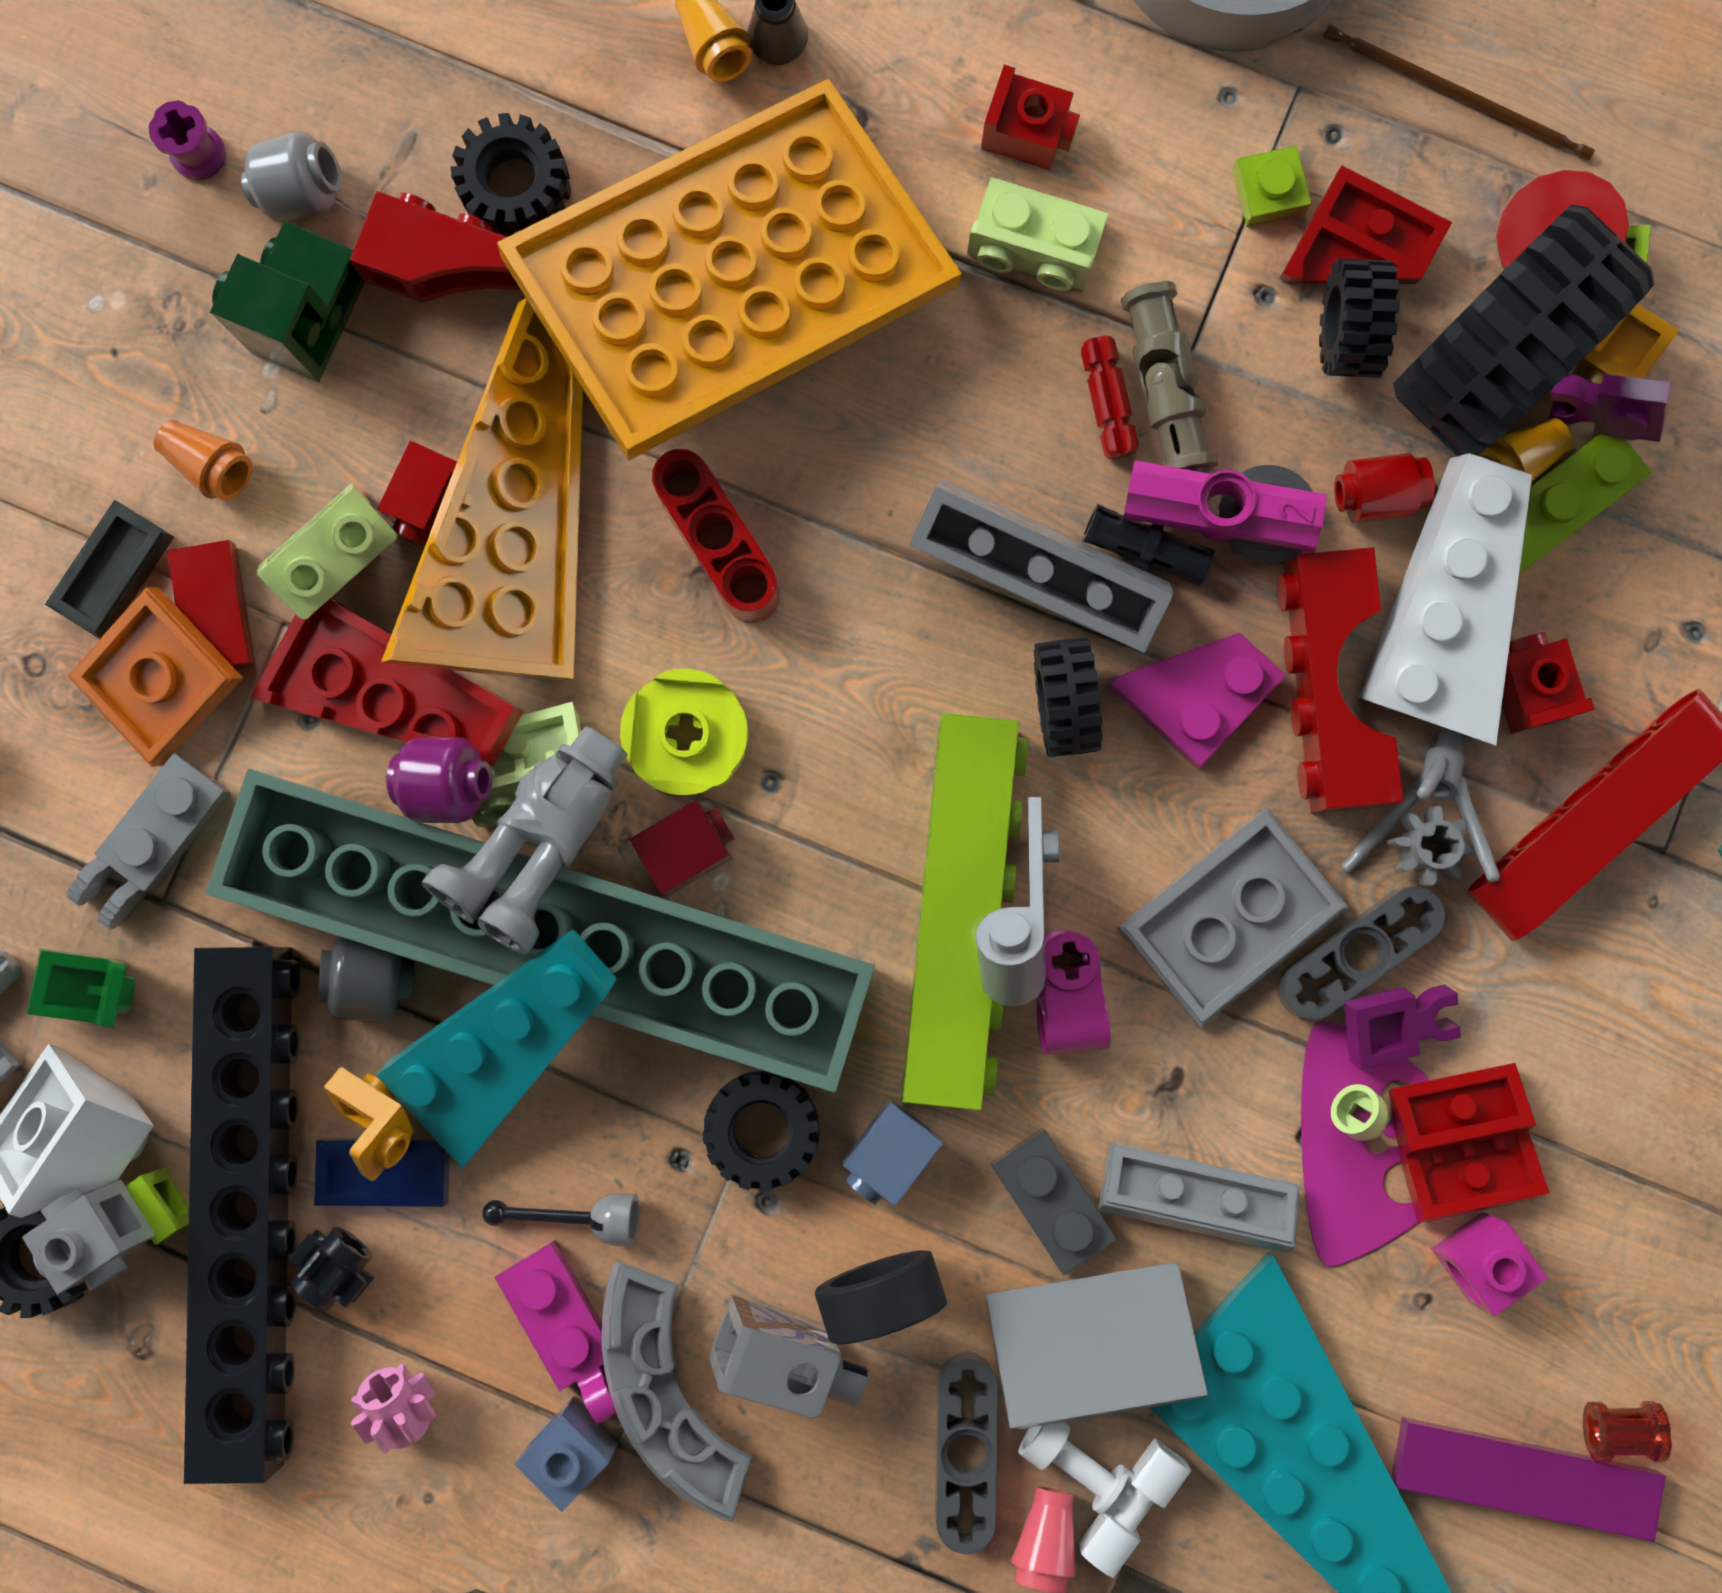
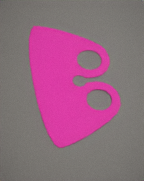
(1340, 1174)

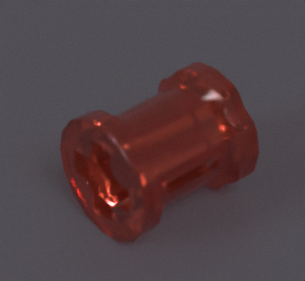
(1627, 1431)

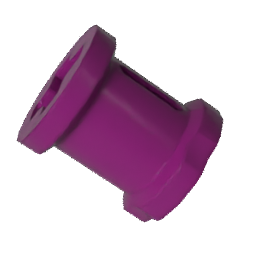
(174, 126)

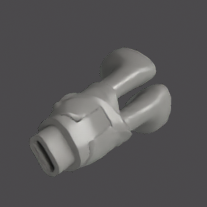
(552, 810)

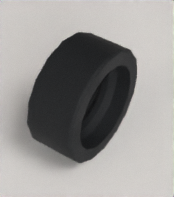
(880, 1297)

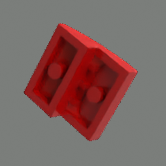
(1467, 1143)

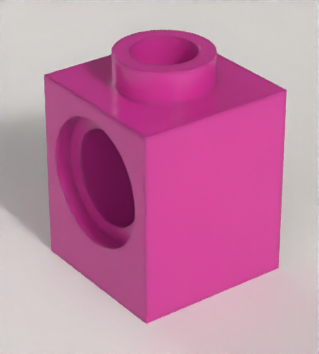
(1489, 1263)

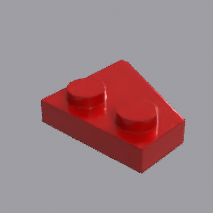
(1366, 223)

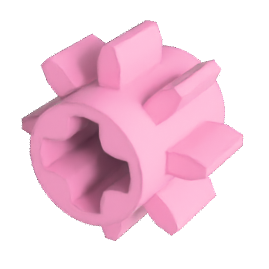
(393, 1408)

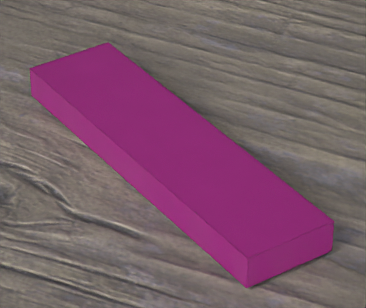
(1528, 1479)

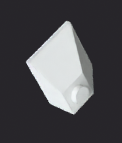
(65, 1133)

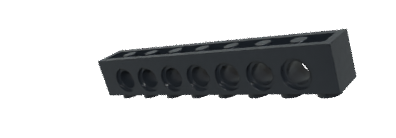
(217, 1441)

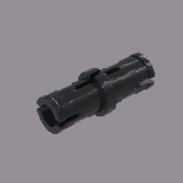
(1148, 545)

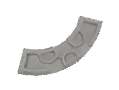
(650, 1403)

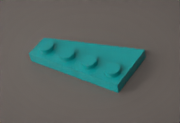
(492, 1050)

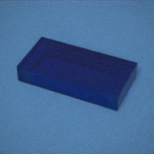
(415, 1181)

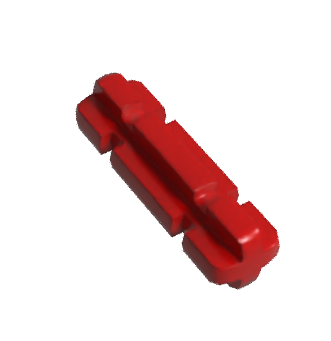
(1109, 397)

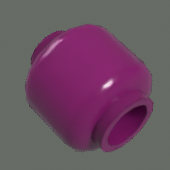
(438, 780)

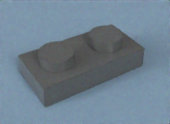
(1053, 1201)

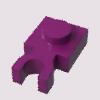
(1618, 406)
(1392, 1022)

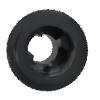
(777, 31)

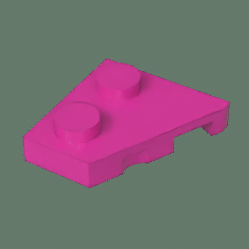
(1200, 694)

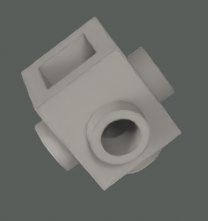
(87, 1237)

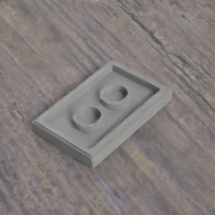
(1232, 917)
(1095, 1346)

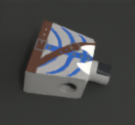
(758, 1357)

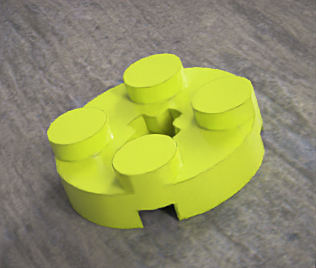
(661, 706)

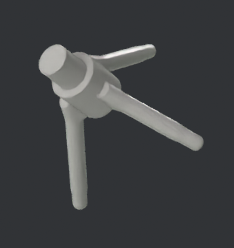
(1440, 780)

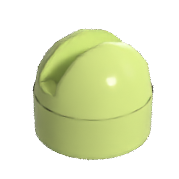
(1367, 1099)

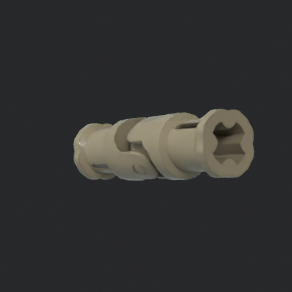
(1170, 388)

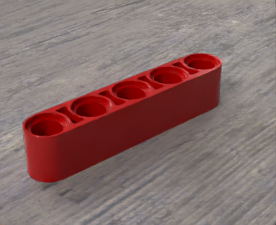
(1603, 816)

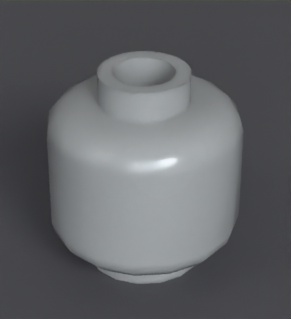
(291, 177)

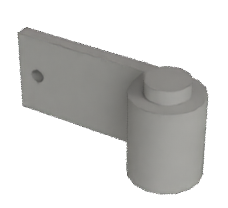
(1013, 938)

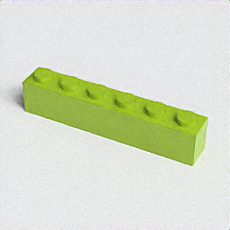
(960, 887)

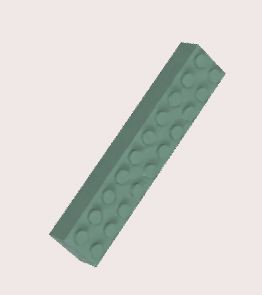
(674, 965)

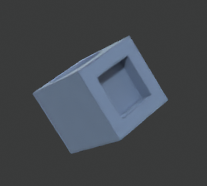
(890, 1154)
(567, 1454)

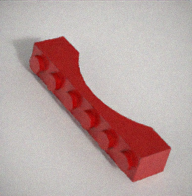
(427, 253)

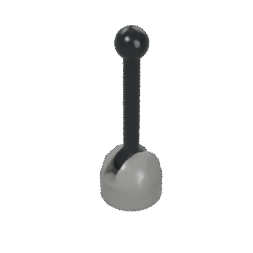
(611, 1219)

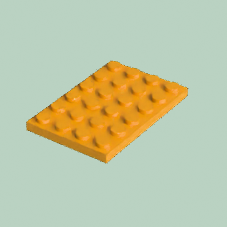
(728, 267)

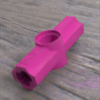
(1267, 513)

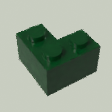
(291, 301)

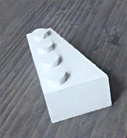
(1456, 604)

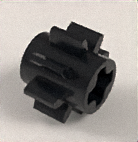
(331, 1268)

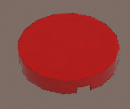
(1547, 198)

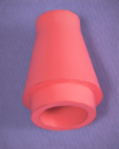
(1047, 1543)

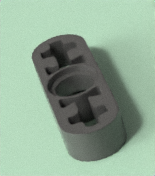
(1388, 911)
(948, 1499)

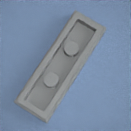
(1200, 1198)

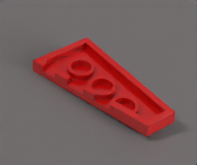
(335, 673)

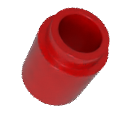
(1384, 487)

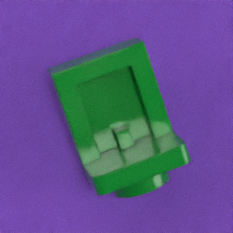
(80, 988)

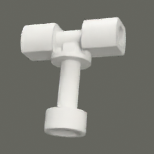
(1120, 1495)

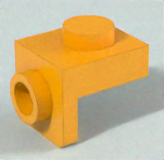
(1630, 347)
(374, 1109)

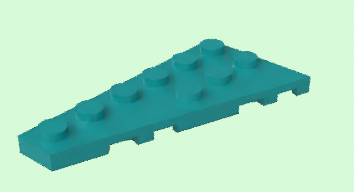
(1295, 1444)

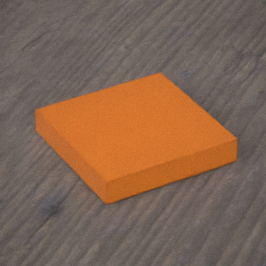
(154, 676)

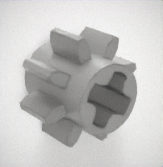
(1441, 832)

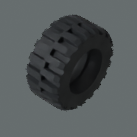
(1524, 332)

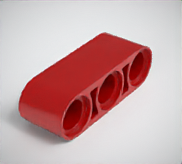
(703, 509)

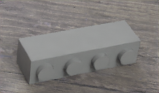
(1042, 565)

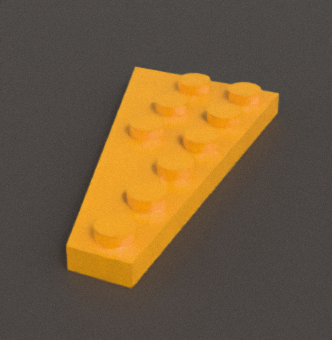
(504, 545)

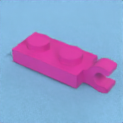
(560, 1324)

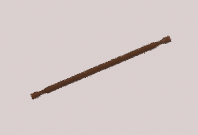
(1459, 92)

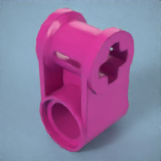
(1072, 1007)

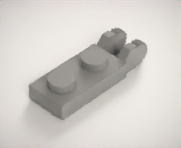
(150, 838)

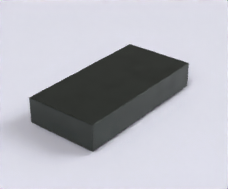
(109, 569)

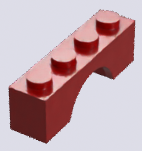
(1344, 758)

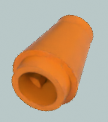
(205, 459)

